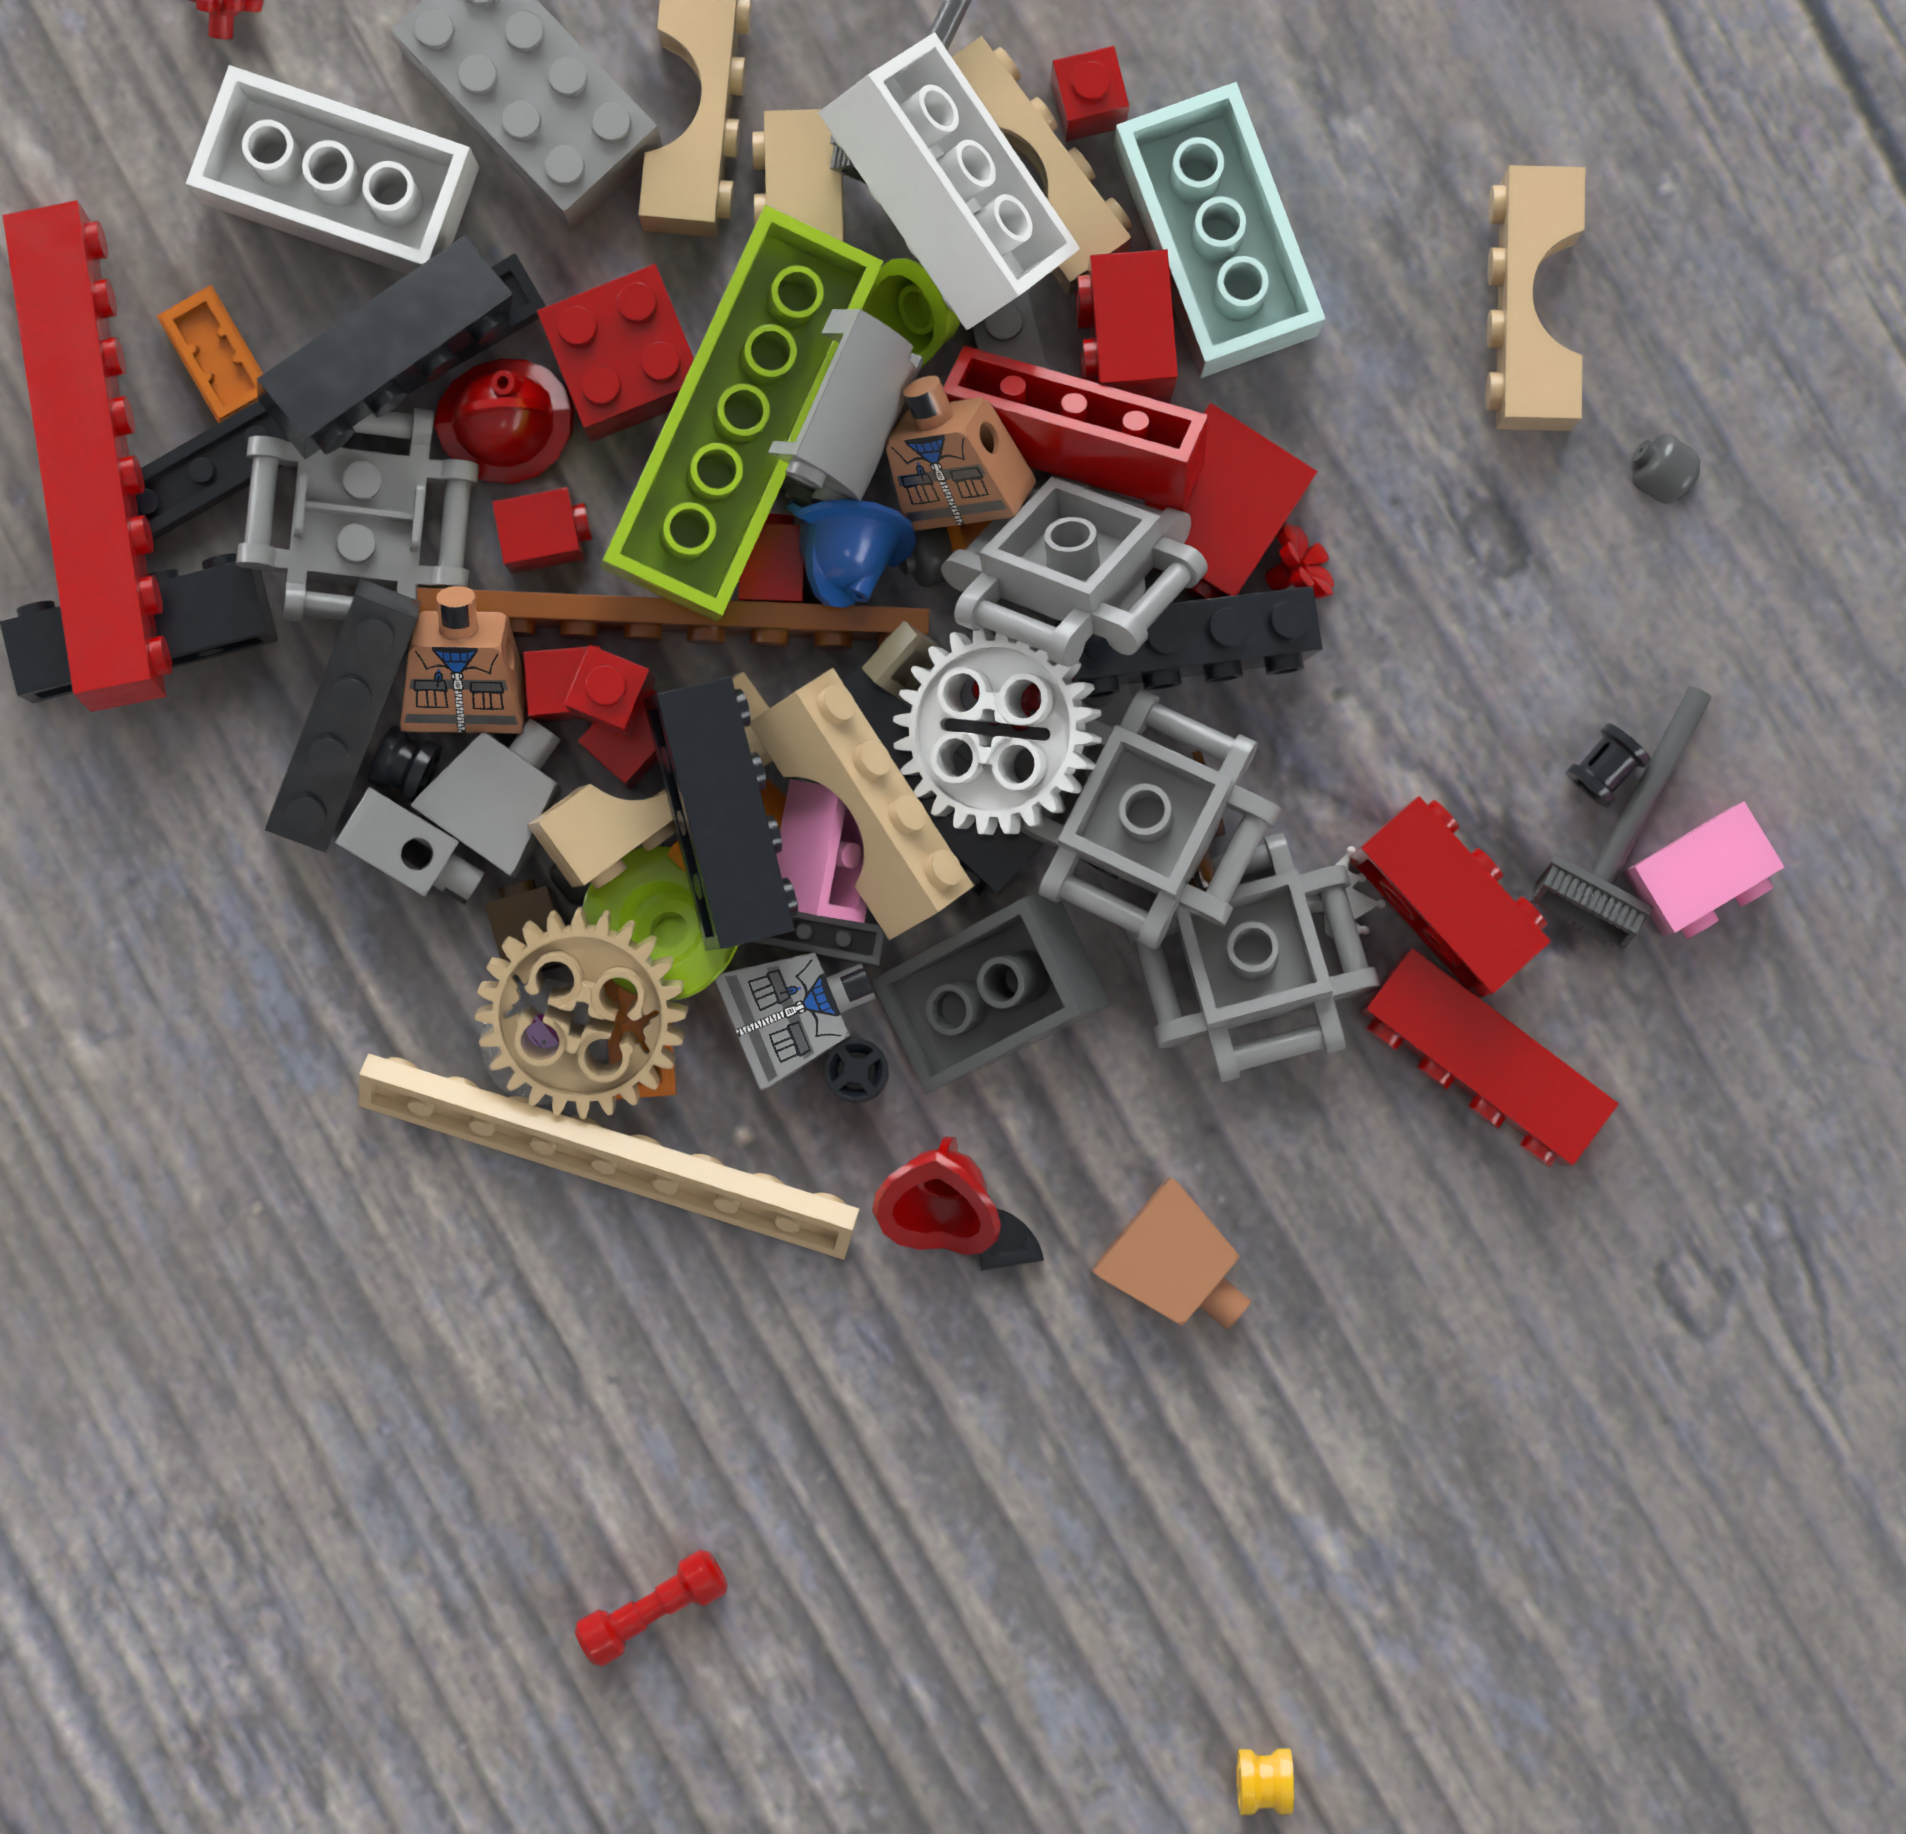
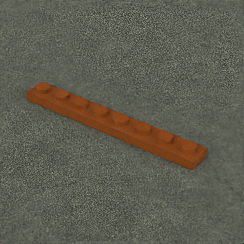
(647, 617)

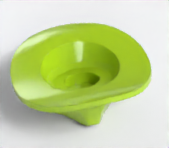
(660, 902)

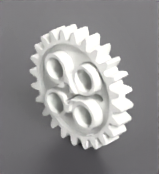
(990, 786)

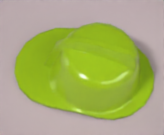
(912, 306)

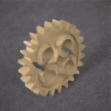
(568, 1068)

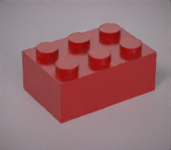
(1451, 897)

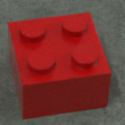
(1129, 323)
(619, 351)

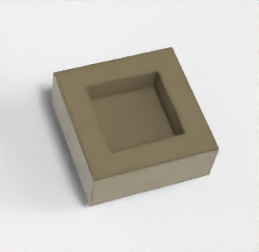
(896, 656)

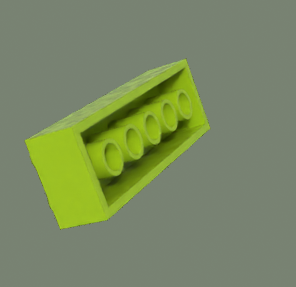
(747, 387)

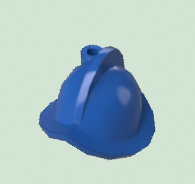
(849, 547)

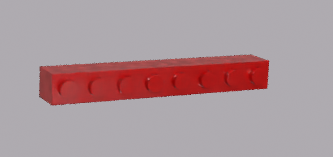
(86, 458)

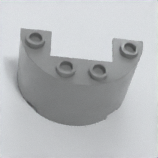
(850, 412)

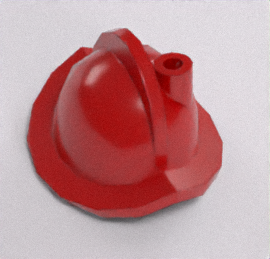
(506, 419)
(938, 1203)

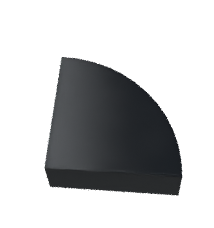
(1014, 1245)

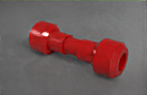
(605, 1633)

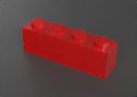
(1088, 427)
(1488, 1059)

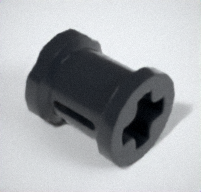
(1608, 765)

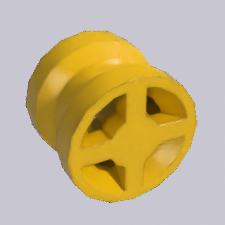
(1265, 1781)

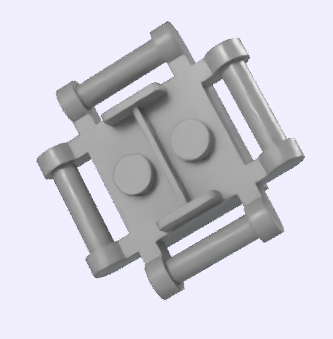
(357, 516)
(1077, 560)
(1152, 820)
(1261, 964)

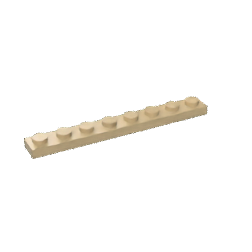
(606, 1156)

